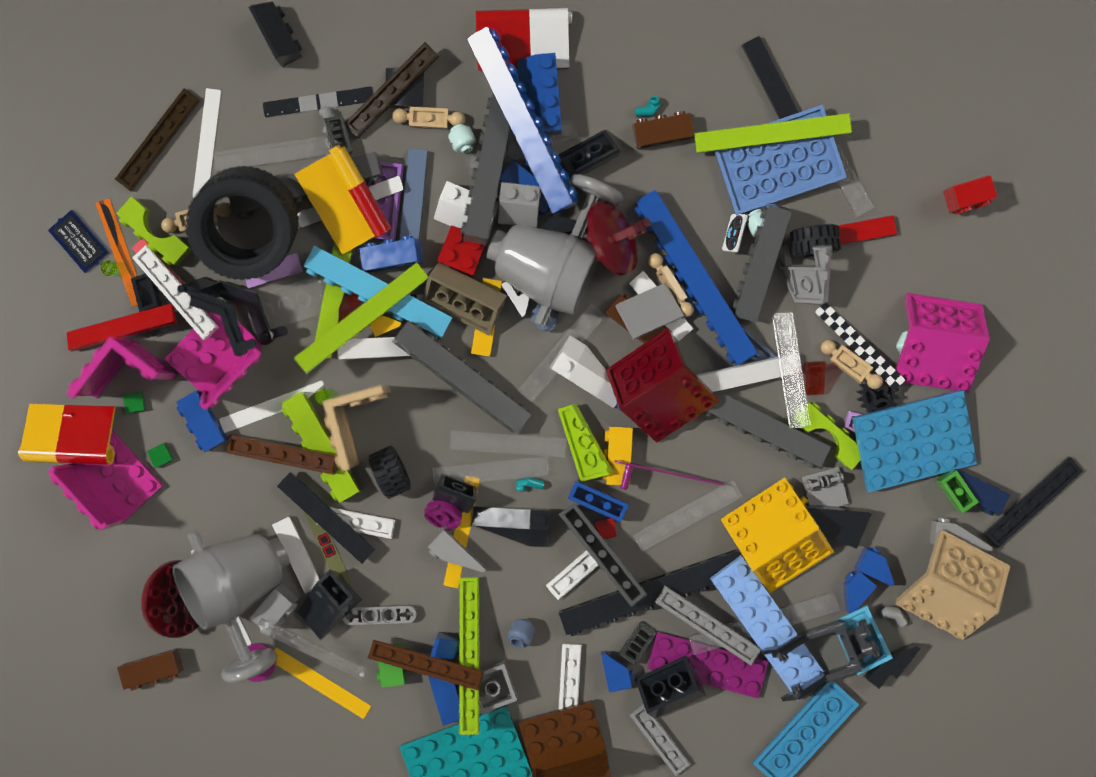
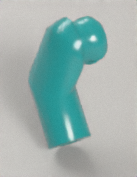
(650, 109)
(530, 482)

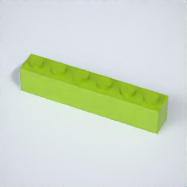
(316, 437)

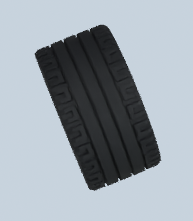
(217, 252)

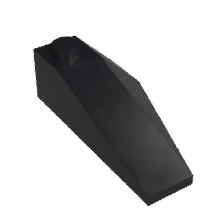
(521, 525)

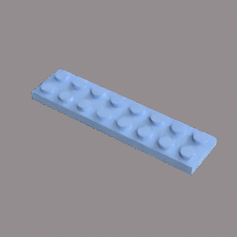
(764, 621)

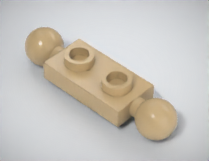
(428, 117)
(169, 224)
(667, 275)
(851, 364)

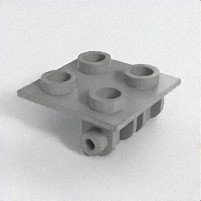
(825, 488)

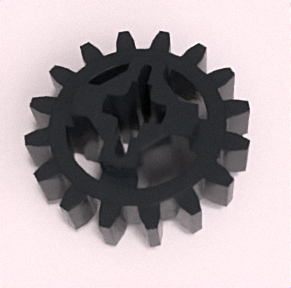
(873, 401)

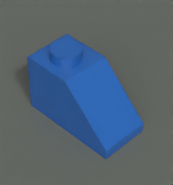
(874, 565)
(856, 590)
(445, 646)
(616, 673)

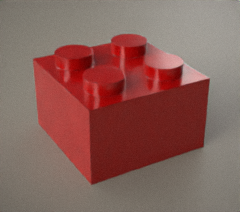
(969, 194)
(461, 254)

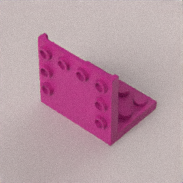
(942, 342)
(109, 360)
(211, 363)
(108, 491)

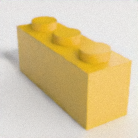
(619, 448)

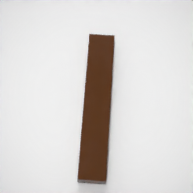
(282, 454)
(426, 665)

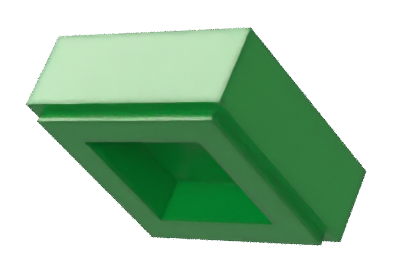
(134, 402)
(160, 455)

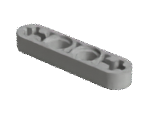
(379, 612)

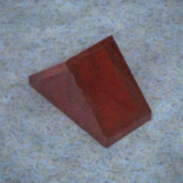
(348, 305)

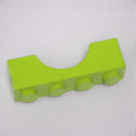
(136, 215)
(846, 448)

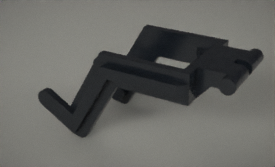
(204, 297)
(854, 641)

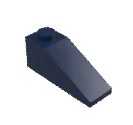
(989, 497)

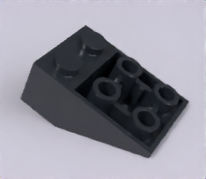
(328, 603)

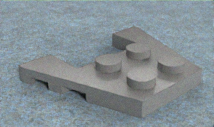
(807, 282)

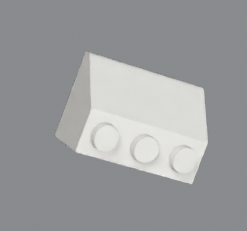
(453, 204)

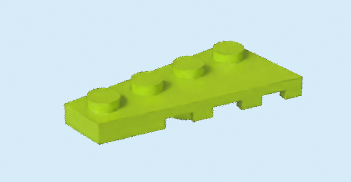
(584, 448)

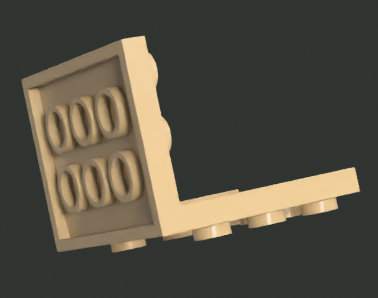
(338, 423)
(958, 589)

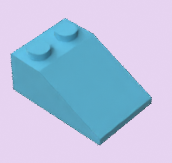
(852, 620)

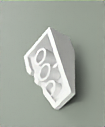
(584, 369)

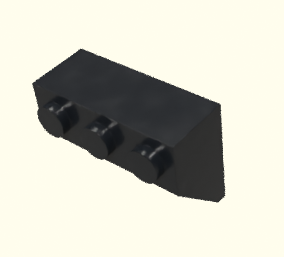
(276, 32)
(669, 687)

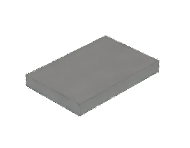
(649, 311)

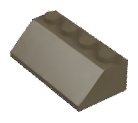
(463, 298)

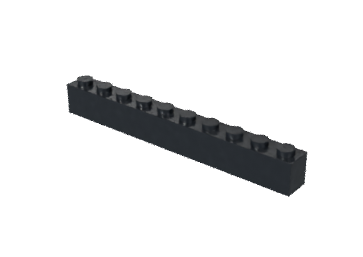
(613, 605)

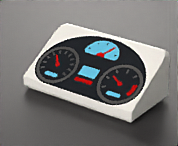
(734, 233)

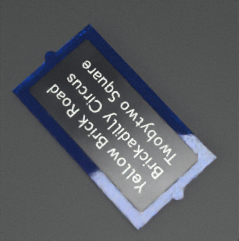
(78, 241)

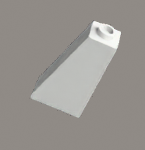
(370, 348)

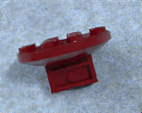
(614, 237)
(164, 606)

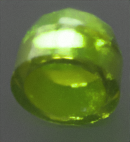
(104, 266)
(322, 395)

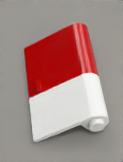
(530, 32)

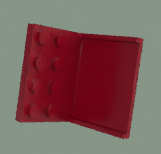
(658, 387)

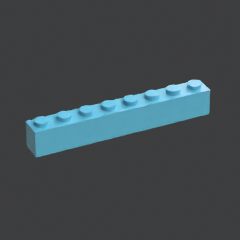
(366, 286)

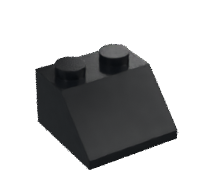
(455, 492)

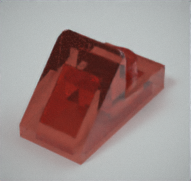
(814, 377)

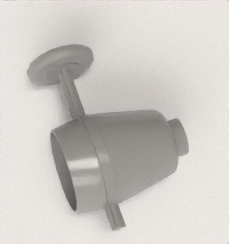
(552, 264)
(224, 583)

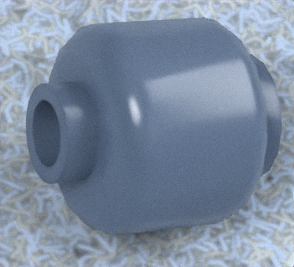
(551, 323)
(521, 633)

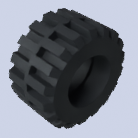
(807, 237)
(389, 472)

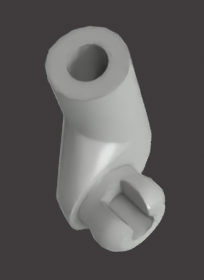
(326, 112)
(894, 613)

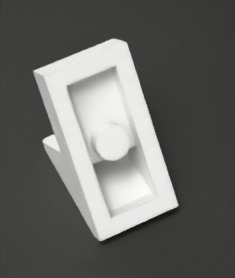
(520, 302)

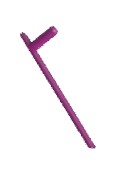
(629, 467)

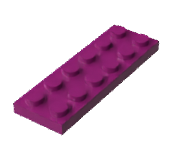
(714, 667)

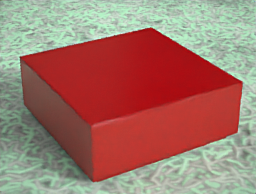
(606, 528)

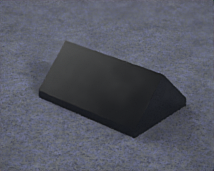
(589, 154)

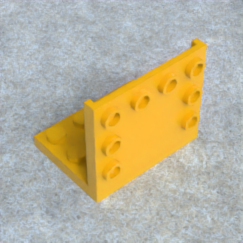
(777, 535)

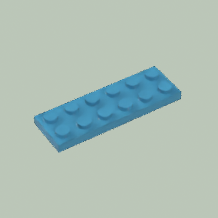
(806, 731)

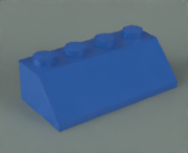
(541, 82)

